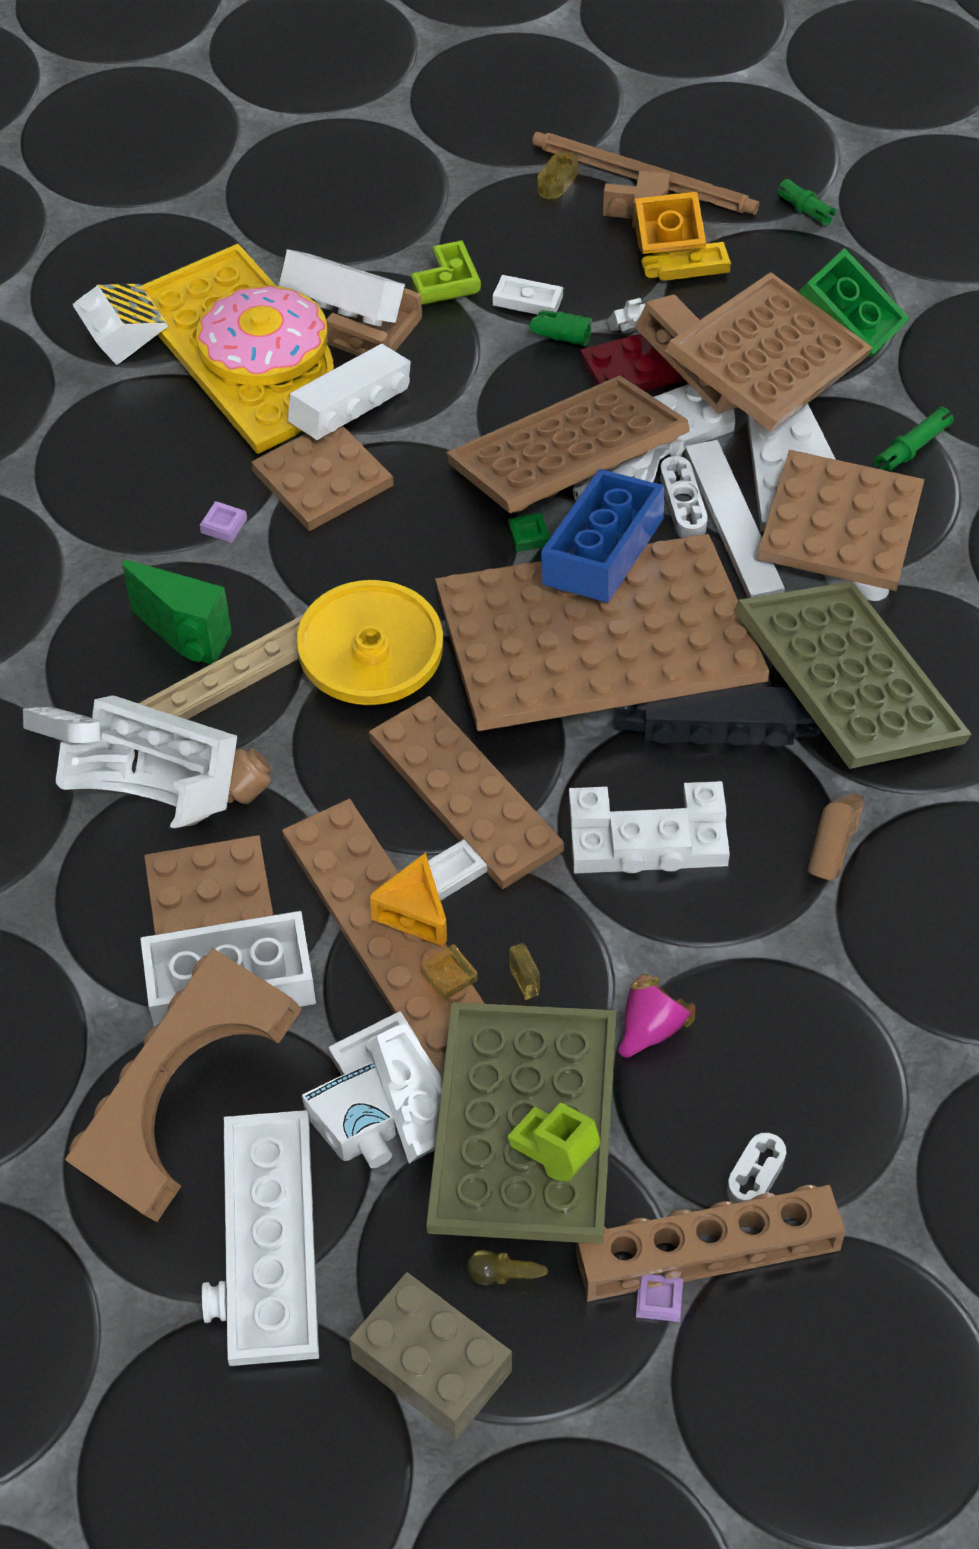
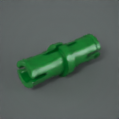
(806, 202)

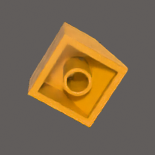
(669, 223)

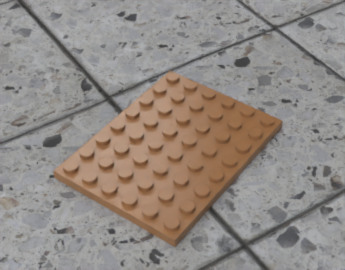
(560, 654)

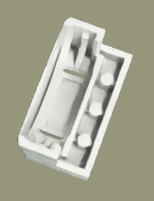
(175, 760)

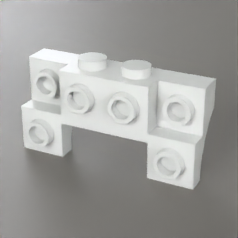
(649, 838)

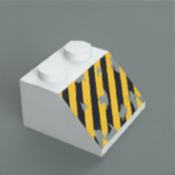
(120, 318)

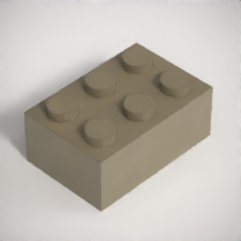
(431, 1355)

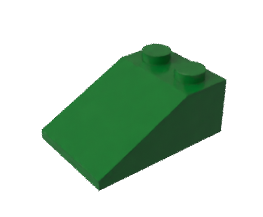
(855, 300)
(180, 610)

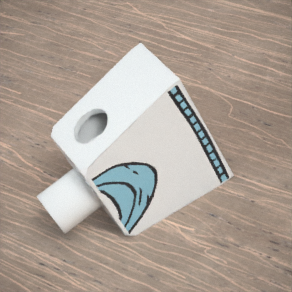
(354, 1115)

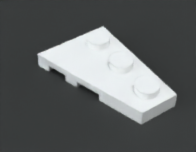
(411, 1088)

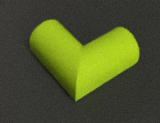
(451, 279)

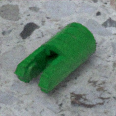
(562, 327)

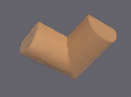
(836, 826)

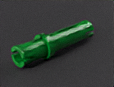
(905, 447)

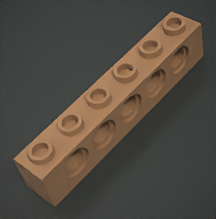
(734, 1251)

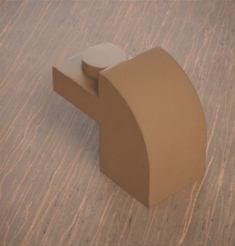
(620, 199)

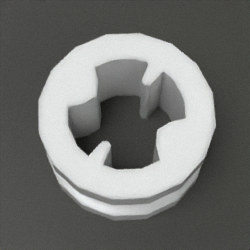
(214, 1301)

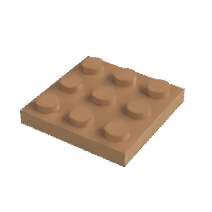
(322, 476)
(208, 885)

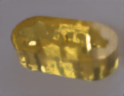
(557, 175)

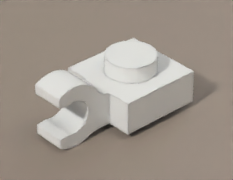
(626, 318)

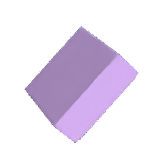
(223, 522)
(660, 1301)

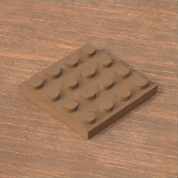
(841, 520)

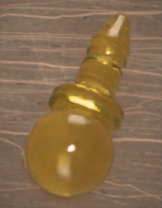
(487, 1267)

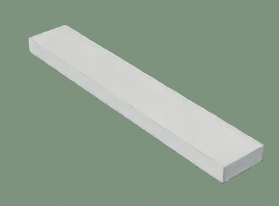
(732, 519)

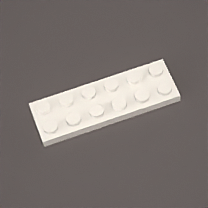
(269, 1239)

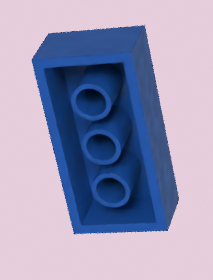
(602, 535)

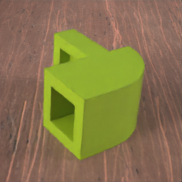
(557, 1140)

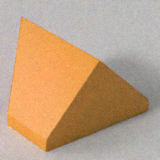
(411, 903)

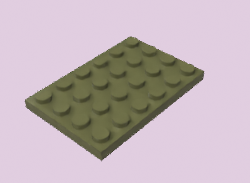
(851, 674)
(494, 1075)

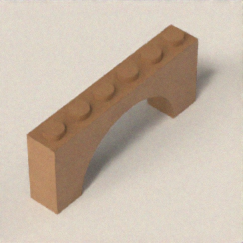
(120, 1140)

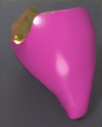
(651, 1016)

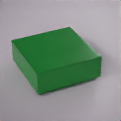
(528, 532)

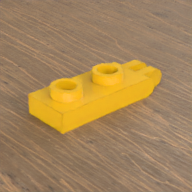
(687, 262)

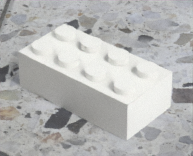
(265, 946)

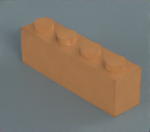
(663, 321)

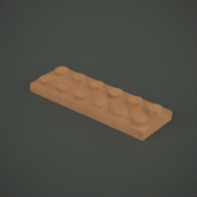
(466, 791)

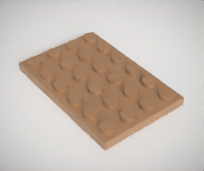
(768, 350)
(567, 443)

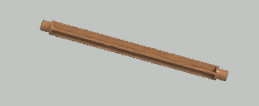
(630, 168)

